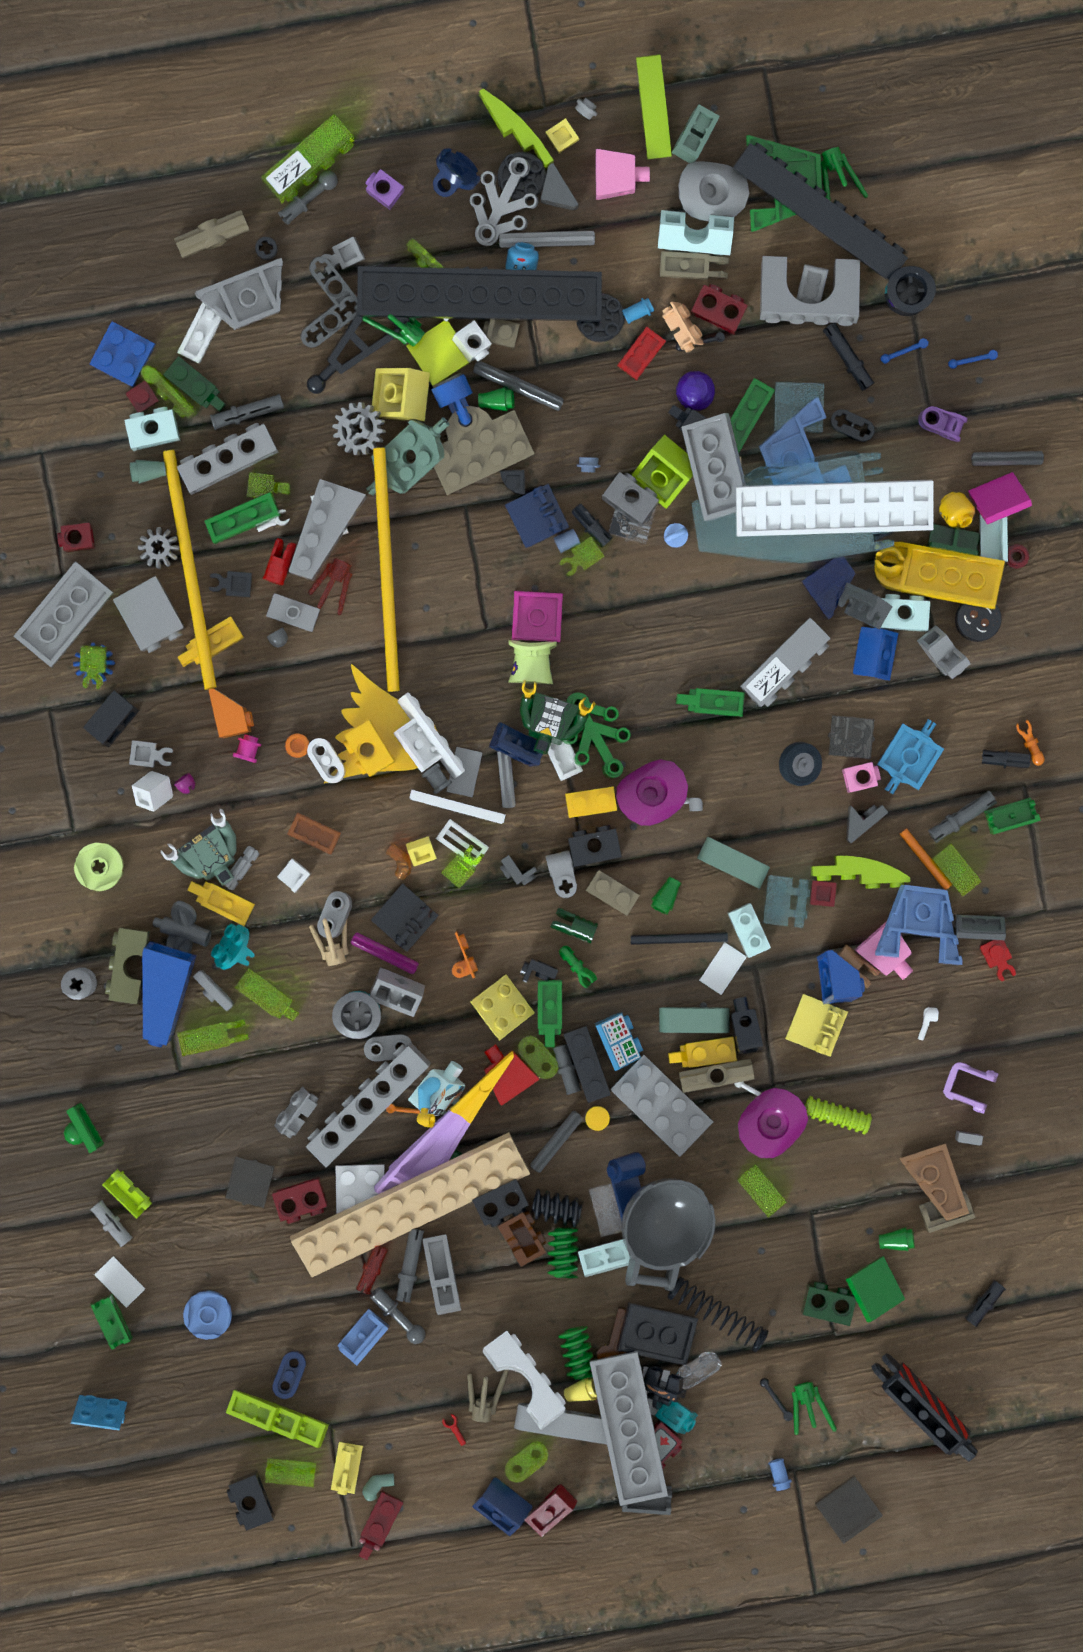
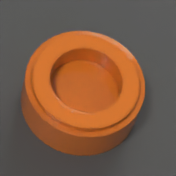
(297, 745)

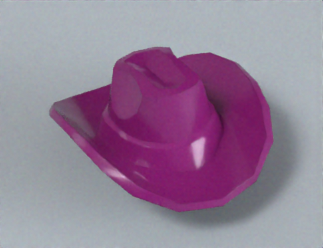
(652, 792)
(772, 1123)

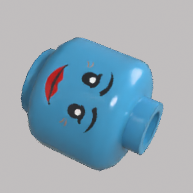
(522, 257)

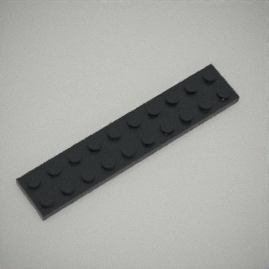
(479, 294)

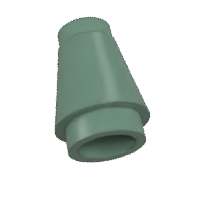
(146, 470)

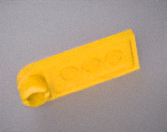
(940, 574)

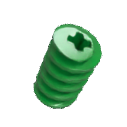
(562, 1252)
(577, 1352)

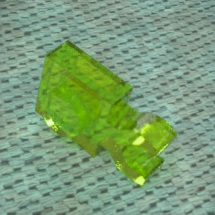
(584, 554)
(93, 662)
(461, 868)

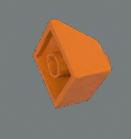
(230, 716)

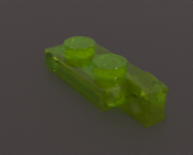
(266, 995)

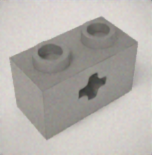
(397, 992)

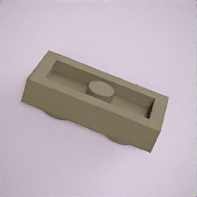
(612, 892)

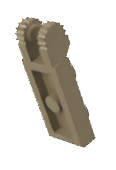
(691, 265)

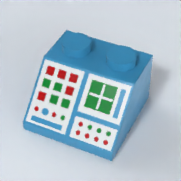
(618, 1040)

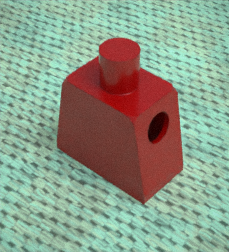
(514, 1079)

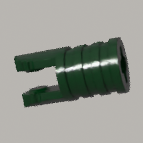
(580, 927)

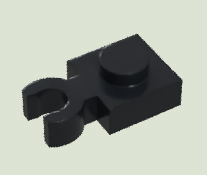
(236, 584)

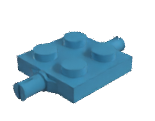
(910, 756)

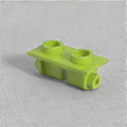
(130, 1197)

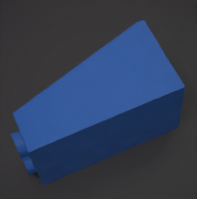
(164, 988)

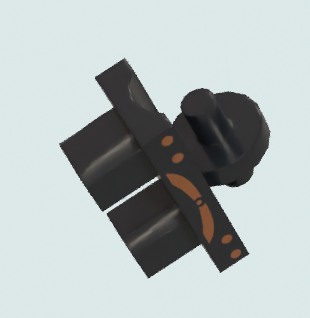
(661, 1391)

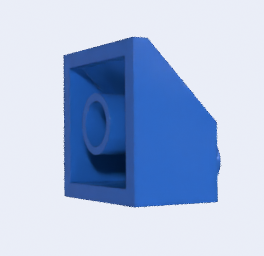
(838, 979)

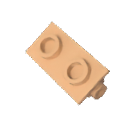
(679, 317)

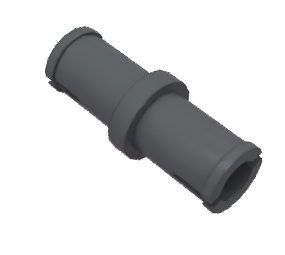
(567, 1069)

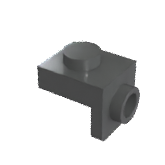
(510, 869)

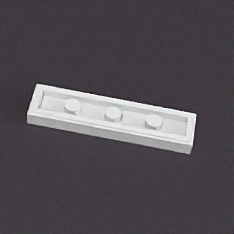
(457, 806)

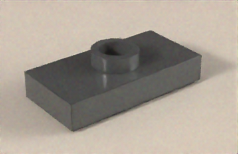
(980, 927)

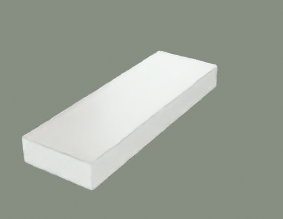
(200, 334)

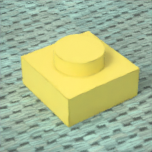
(562, 136)
(421, 851)

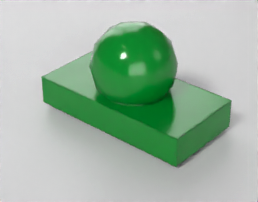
(82, 1129)

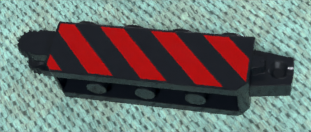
(925, 1408)

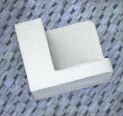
(152, 791)
(294, 875)

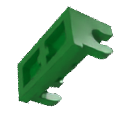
(1011, 816)
(111, 1321)

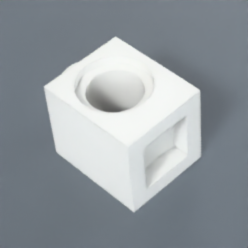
(472, 331)

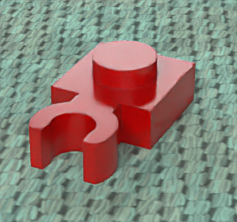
(997, 954)

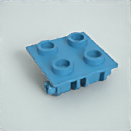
(99, 1412)

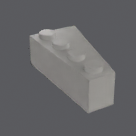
(326, 521)

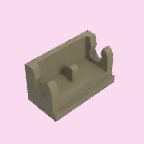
(934, 1220)

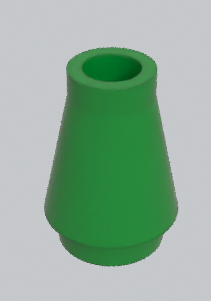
(497, 399)
(665, 897)
(897, 1240)

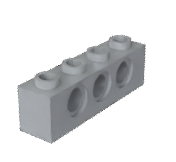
(263, 449)

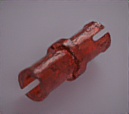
(371, 1269)

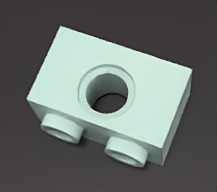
(166, 432)
(918, 616)
(749, 930)

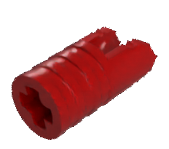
(278, 568)

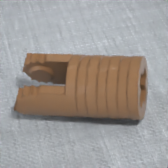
(857, 961)

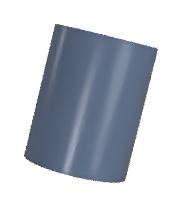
(566, 540)

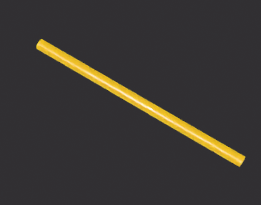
(386, 569)
(189, 570)

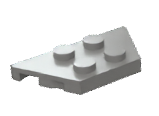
(246, 295)

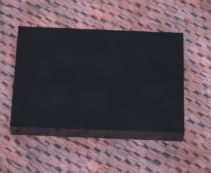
(657, 1333)

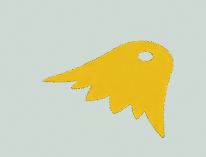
(385, 717)

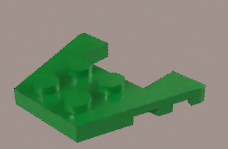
(798, 160)

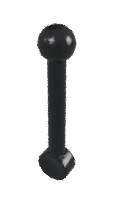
(719, 338)
(764, 1382)

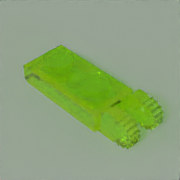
(167, 390)
(209, 1037)

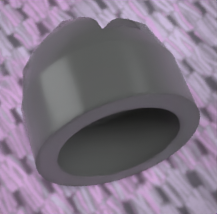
(278, 638)

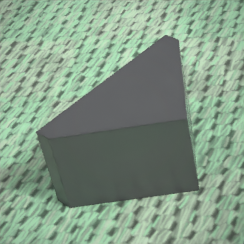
(556, 191)

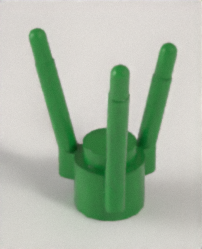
(834, 161)
(410, 332)
(805, 1394)

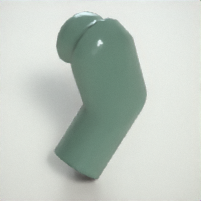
(374, 1485)

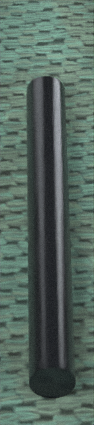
(679, 938)

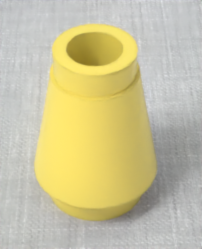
(581, 1391)

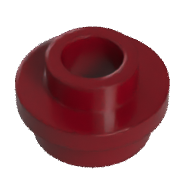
(1024, 556)

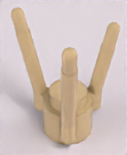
(333, 953)

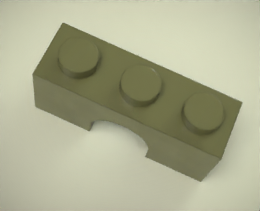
(123, 986)

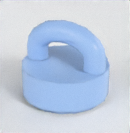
(675, 535)

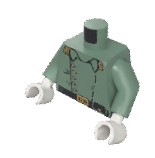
(208, 852)

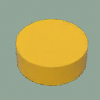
(597, 1118)

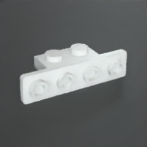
(423, 741)

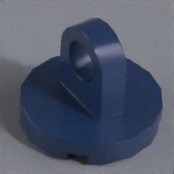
(457, 170)

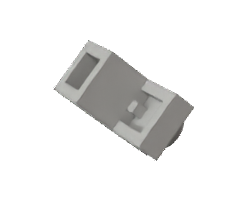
(943, 652)

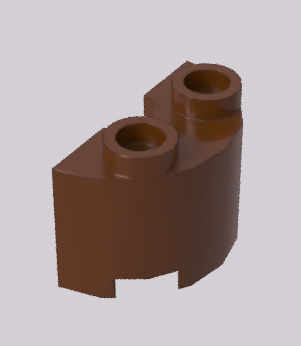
(522, 1237)

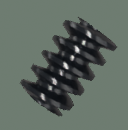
(556, 1208)

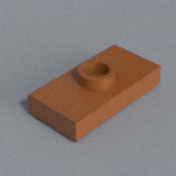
(314, 833)

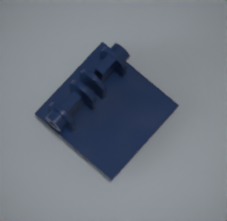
(537, 515)

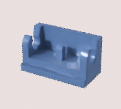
(363, 1336)

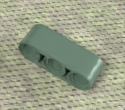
(733, 862)
(694, 1020)

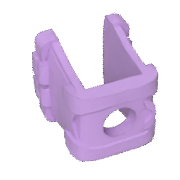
(988, 1075)

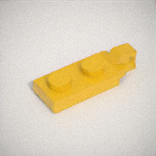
(219, 637)
(222, 902)
(705, 1052)

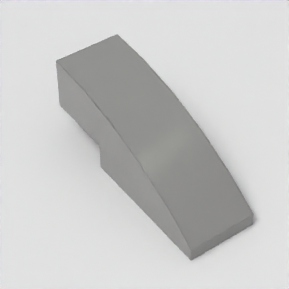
(441, 1274)

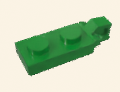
(713, 702)
(550, 1010)

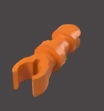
(1031, 743)

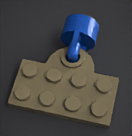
(475, 441)

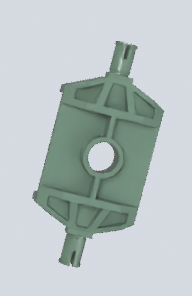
(428, 449)

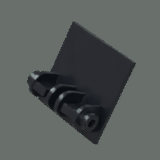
(404, 917)

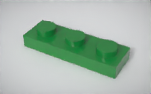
(749, 411)
(242, 518)

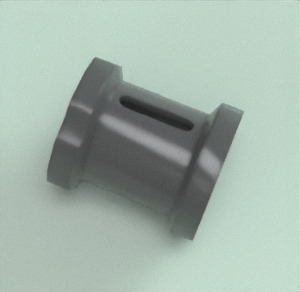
(436, 778)

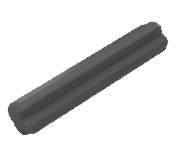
(1007, 458)
(556, 1141)

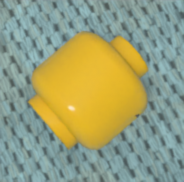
(957, 510)

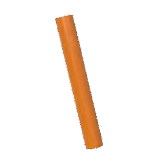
(925, 859)

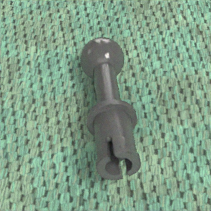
(327, 181)
(415, 1333)

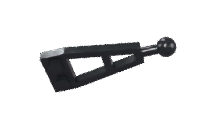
(317, 383)

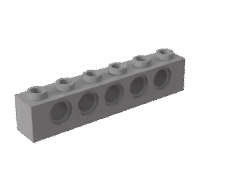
(326, 1150)

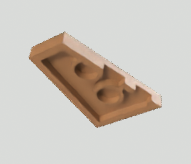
(938, 1180)

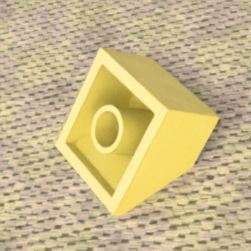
(400, 393)

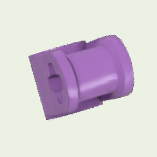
(944, 423)

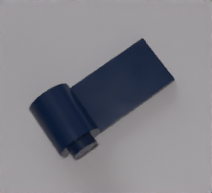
(624, 1177)

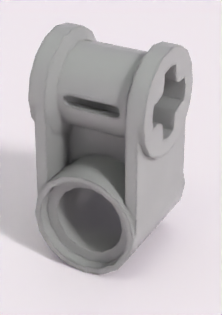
(562, 869)

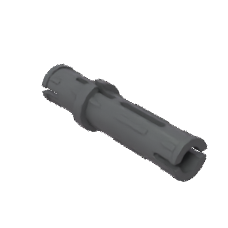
(246, 411)
(953, 822)
(409, 1266)

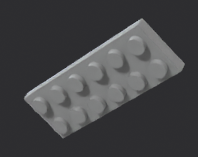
(628, 1428)

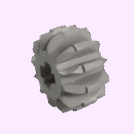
(150, 551)

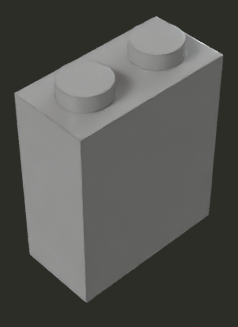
(149, 615)

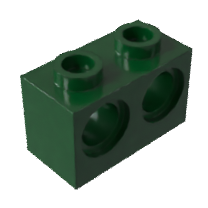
(827, 1310)

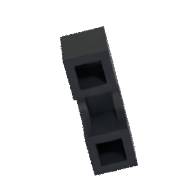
(587, 1063)

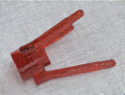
(337, 572)

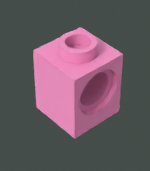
(850, 777)

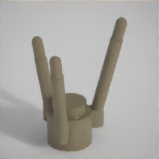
(482, 1409)

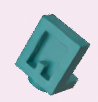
(677, 1417)

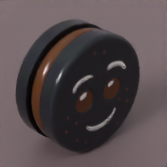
(977, 622)

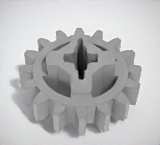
(364, 420)

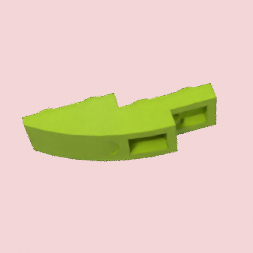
(870, 872)

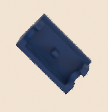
(515, 745)

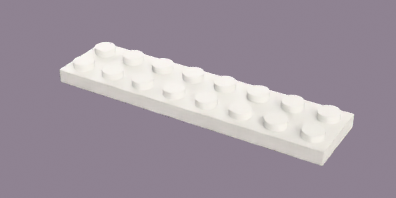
(834, 508)

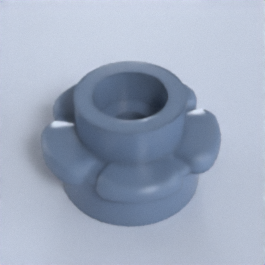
(588, 464)

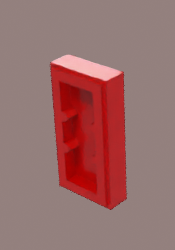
(641, 353)

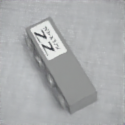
(785, 662)

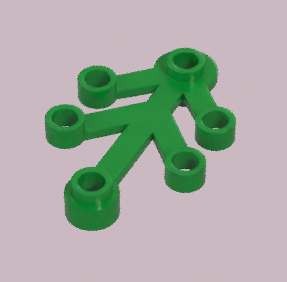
(593, 732)

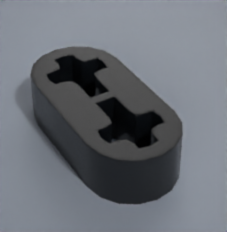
(855, 420)

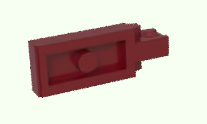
(379, 1523)

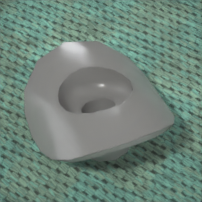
(712, 190)

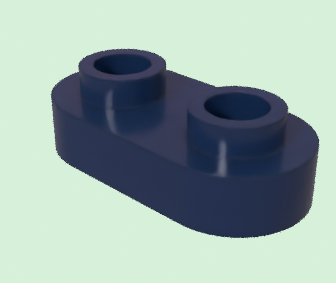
(290, 1374)

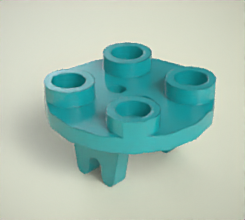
(232, 947)

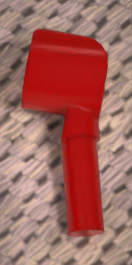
(454, 1428)

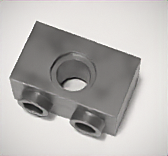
(637, 511)

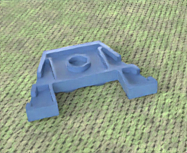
(790, 440)
(920, 913)

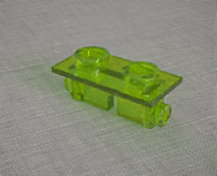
(290, 1472)

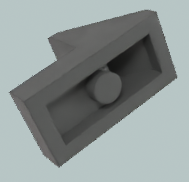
(857, 826)

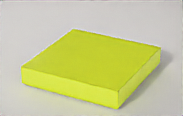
(438, 353)

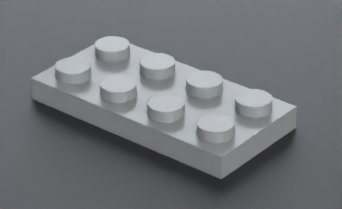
(714, 464)
(63, 614)
(661, 1105)

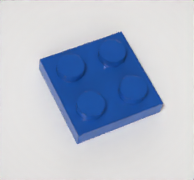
(122, 354)

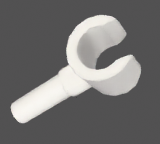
(273, 522)
(929, 1014)

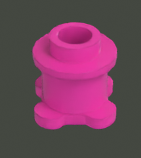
(247, 748)

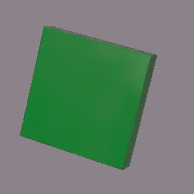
(875, 1289)

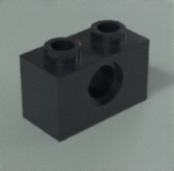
(609, 846)
(250, 1486)

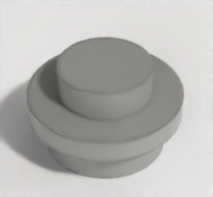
(586, 108)

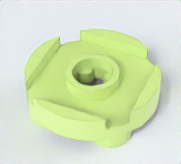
(93, 879)

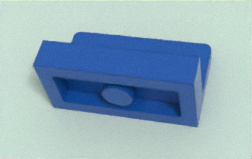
(875, 653)

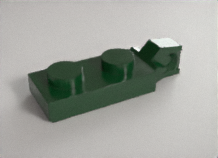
(194, 384)

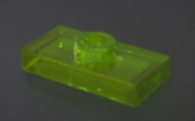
(425, 259)
(956, 870)

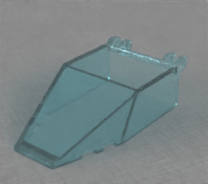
(720, 534)

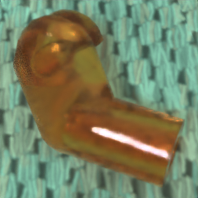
(402, 859)

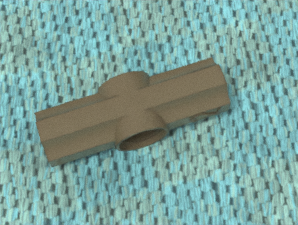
(211, 234)
(732, 1073)

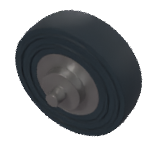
(800, 763)

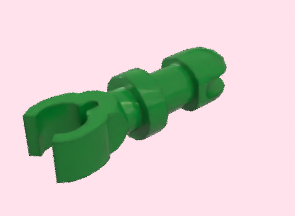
(566, 953)

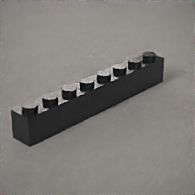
(819, 211)

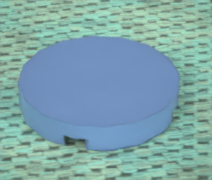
(207, 1314)

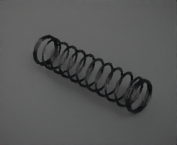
(763, 1333)

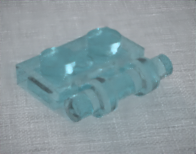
(778, 901)

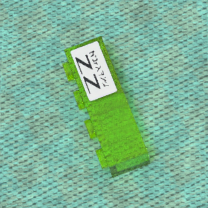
(308, 158)

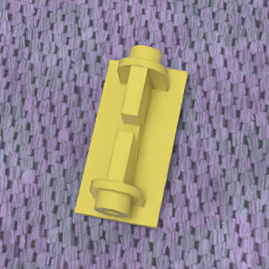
(346, 1468)

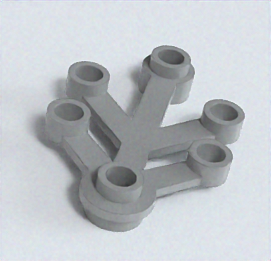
(500, 204)

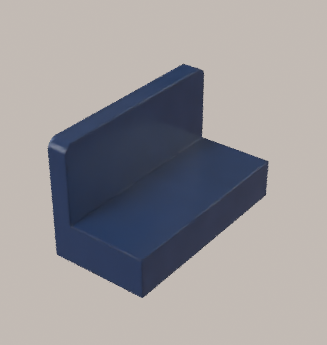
(502, 1507)

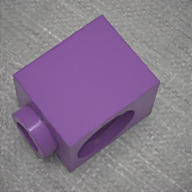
(389, 198)

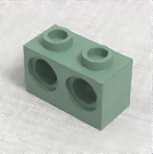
(695, 134)

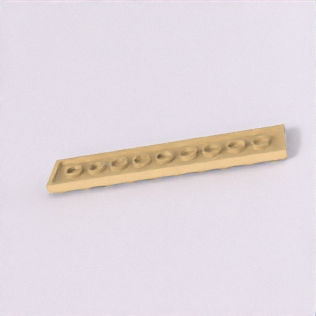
(409, 1205)

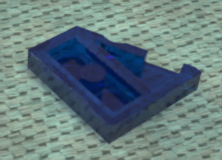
(829, 583)

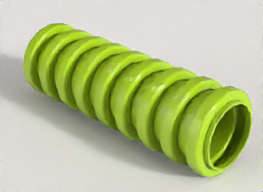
(838, 1115)

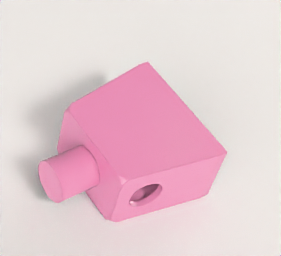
(617, 174)
(885, 964)

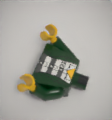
(551, 718)

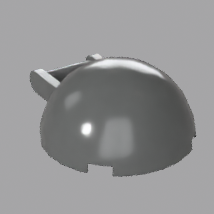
(666, 1229)

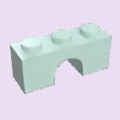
(713, 239)

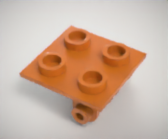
(465, 966)

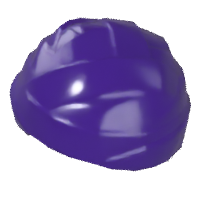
(695, 390)

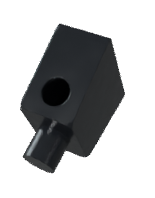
(746, 1038)

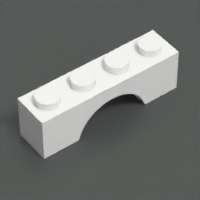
(505, 1354)

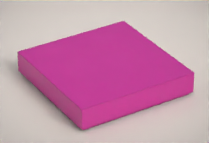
(1000, 498)
(537, 616)

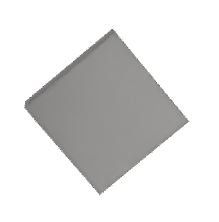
(969, 1138)

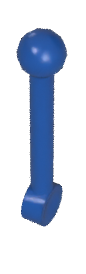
(923, 343)
(992, 355)

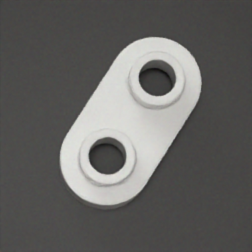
(326, 761)

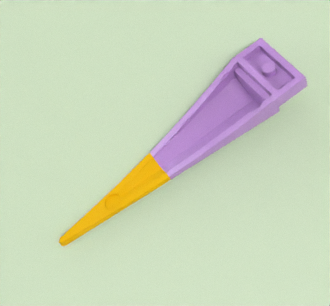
(441, 1140)

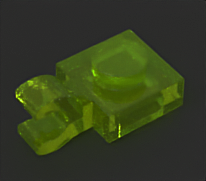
(262, 484)

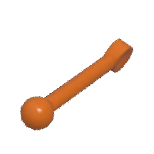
(391, 1108)

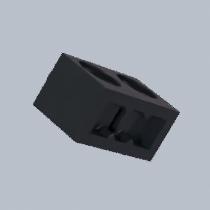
(497, 1197)

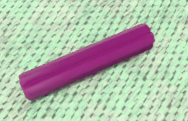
(384, 953)

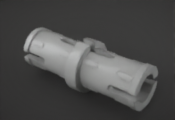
(111, 1223)

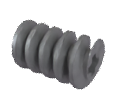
(71, 978)

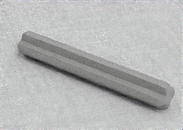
(548, 239)

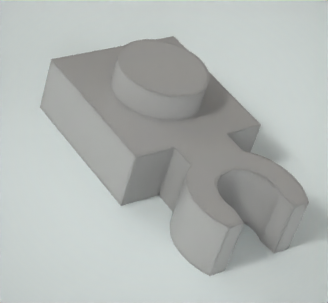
(346, 254)
(146, 754)

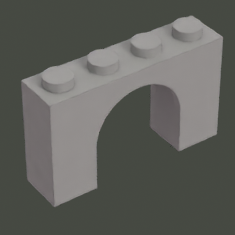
(779, 304)

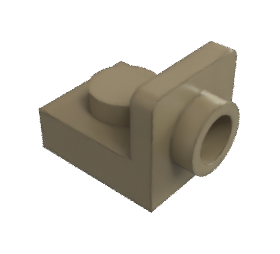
(501, 332)

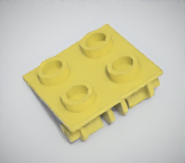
(502, 1007)
(816, 1025)

